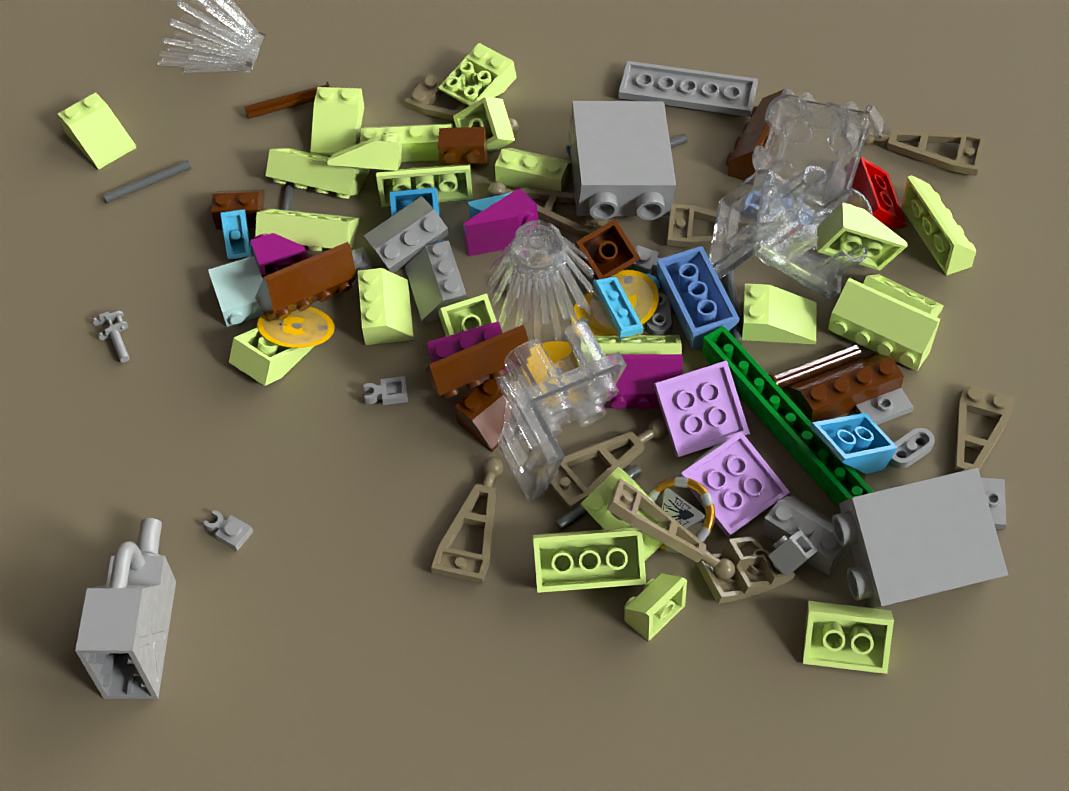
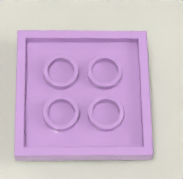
(701, 408)
(737, 482)

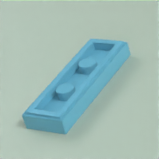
(617, 307)

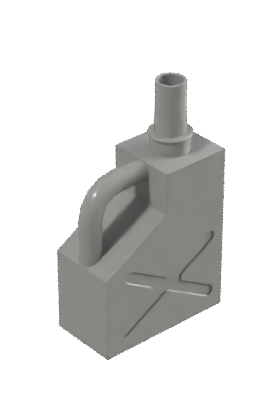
(129, 619)

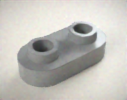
(663, 314)
(910, 450)

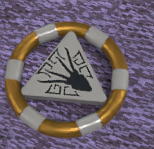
(682, 510)

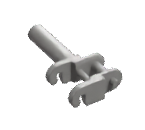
(113, 332)

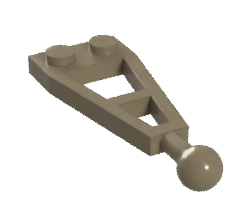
(428, 92)
(967, 157)
(682, 223)
(587, 224)
(986, 404)
(572, 490)
(624, 506)
(465, 564)

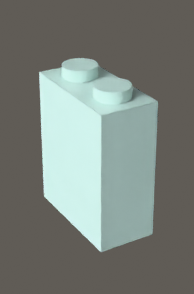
(236, 290)

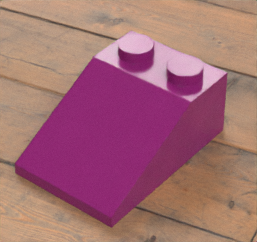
(497, 224)

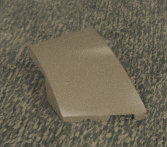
(752, 573)

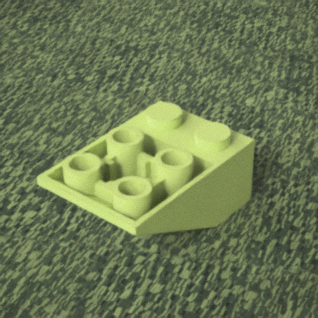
(479, 76)

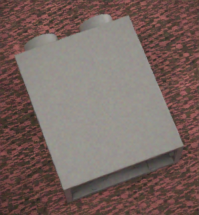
(621, 159)
(919, 539)

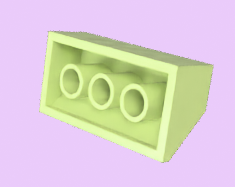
(418, 141)
(312, 170)
(451, 181)
(937, 227)
(308, 228)
(883, 324)
(640, 344)

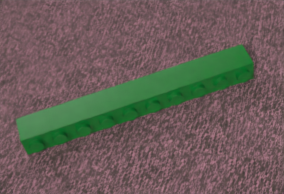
(784, 418)

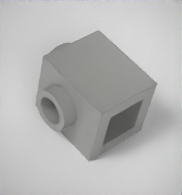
(791, 552)

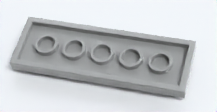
(688, 88)

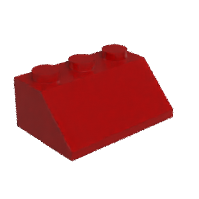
(879, 192)

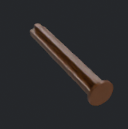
(282, 102)
(816, 366)

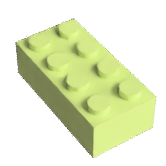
(589, 559)

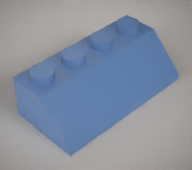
(696, 294)

